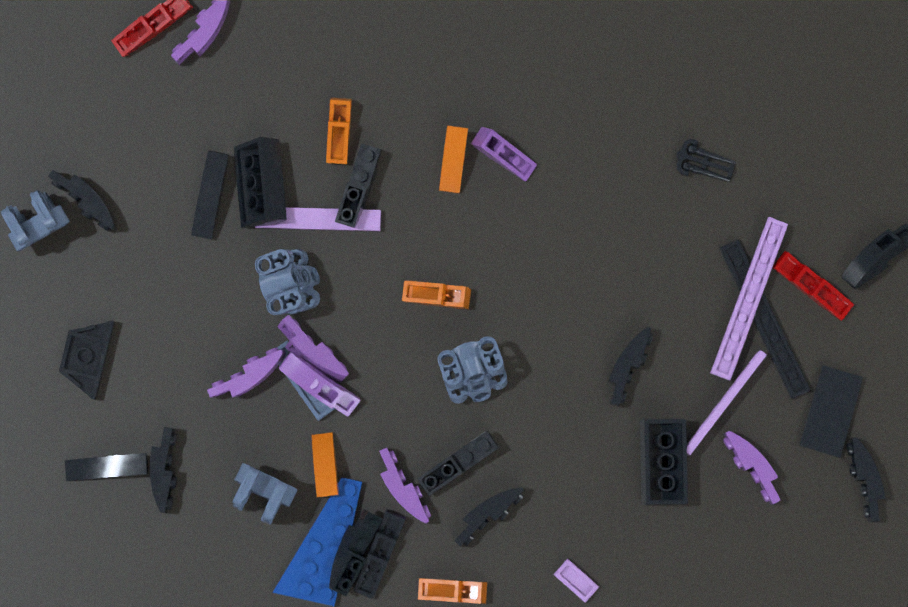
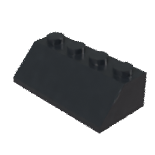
(260, 182)
(663, 461)

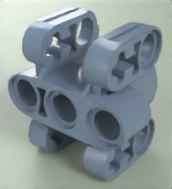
(28, 232)
(288, 281)
(473, 370)
(265, 486)

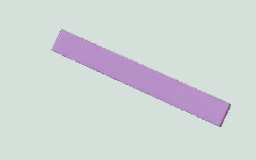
(749, 298)

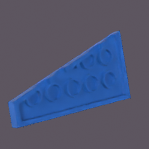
(312, 565)

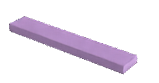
(325, 220)
(725, 401)

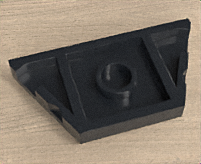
(86, 356)

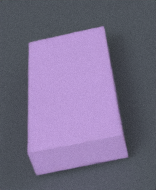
(576, 580)

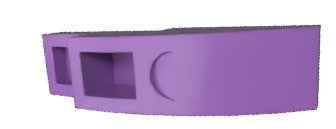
(199, 40)
(319, 356)
(255, 372)
(318, 384)
(749, 457)
(407, 495)

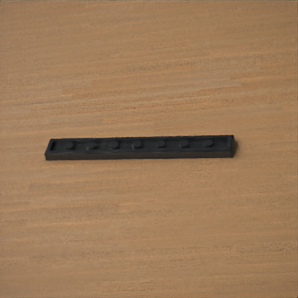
(767, 325)

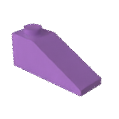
(503, 153)

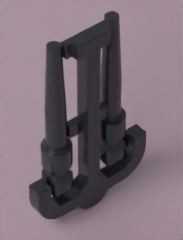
(682, 155)

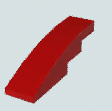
(150, 25)
(813, 286)

